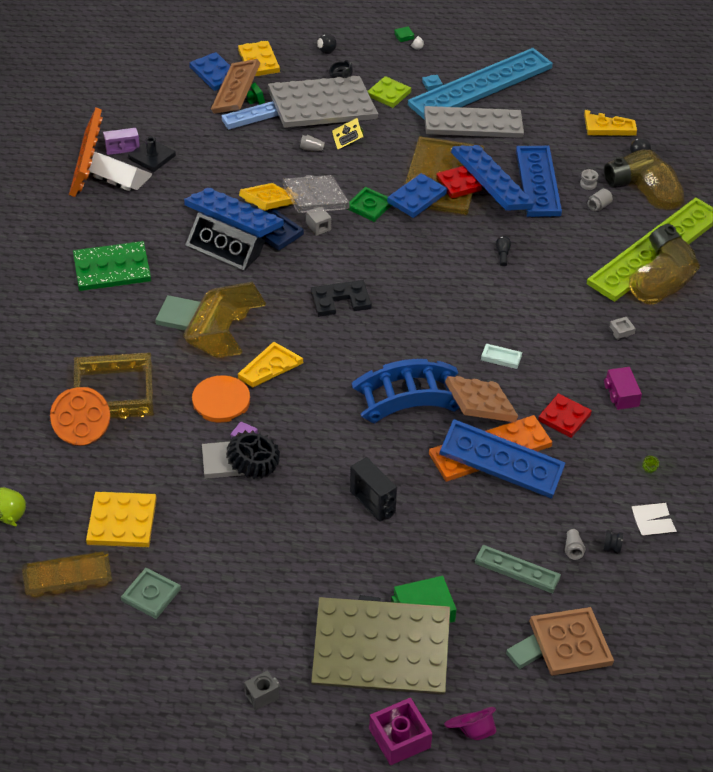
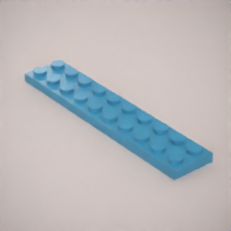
(483, 82)

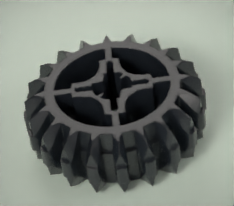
(241, 456)

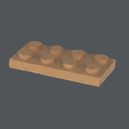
(235, 86)

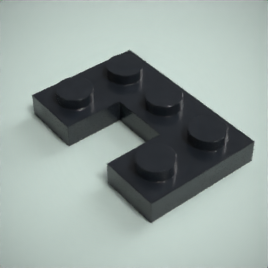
(325, 296)

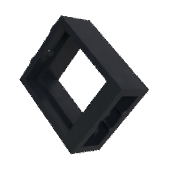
(373, 489)

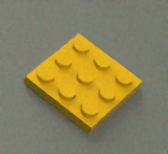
(121, 519)

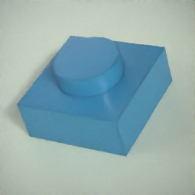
(431, 82)

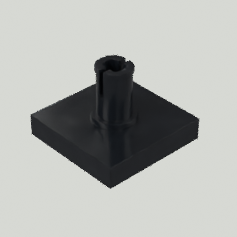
(152, 154)

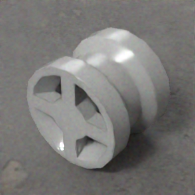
(589, 179)

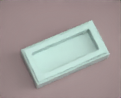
(501, 356)

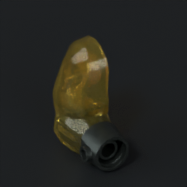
(650, 174)
(668, 271)

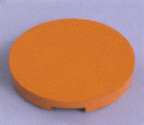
(221, 398)
(80, 416)

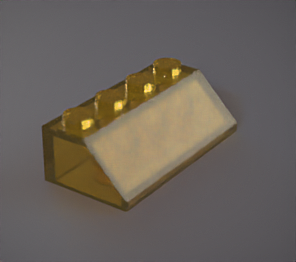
(66, 572)

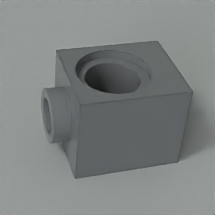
(258, 697)

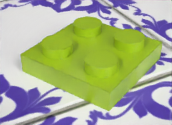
(389, 92)

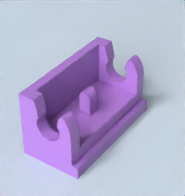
(121, 141)

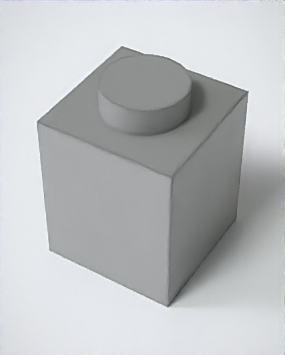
(318, 222)

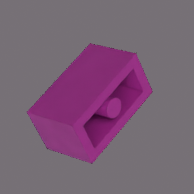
(623, 388)

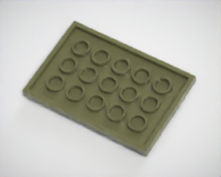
(381, 645)

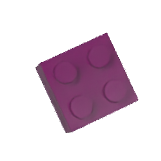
(400, 731)

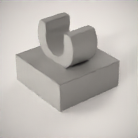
(622, 328)

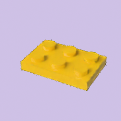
(262, 52)
(266, 196)

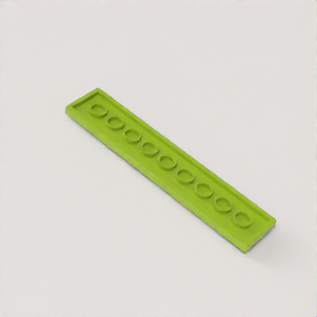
(613, 278)

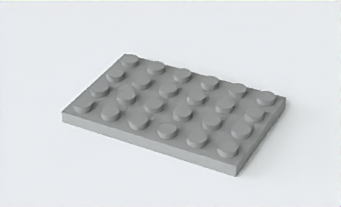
(322, 101)

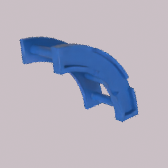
(406, 370)

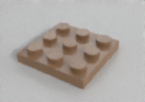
(481, 399)
(571, 641)

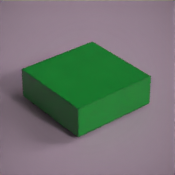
(404, 34)

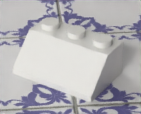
(118, 172)

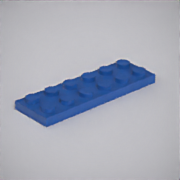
(492, 177)
(539, 180)
(234, 212)
(502, 458)

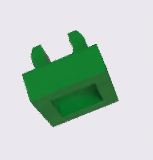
(255, 94)

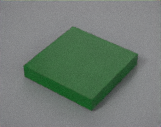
(369, 204)

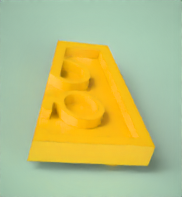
(604, 125)
(269, 364)

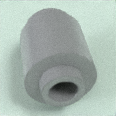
(600, 200)

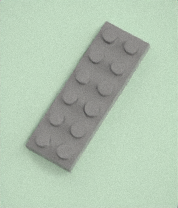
(473, 121)

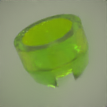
(648, 462)

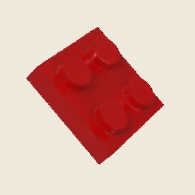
(458, 182)
(564, 415)

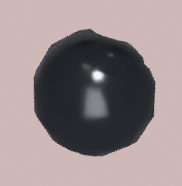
(341, 69)

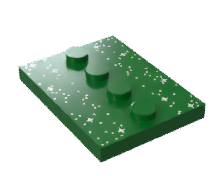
(111, 266)

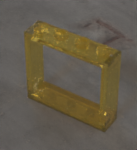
(120, 364)

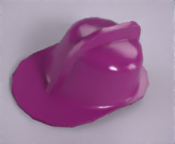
(476, 724)

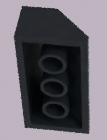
(224, 242)

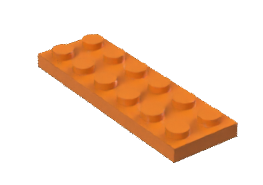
(86, 152)
(524, 432)

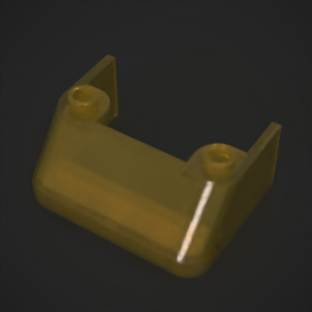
(215, 314)

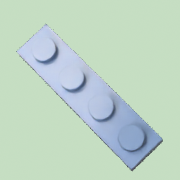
(249, 115)

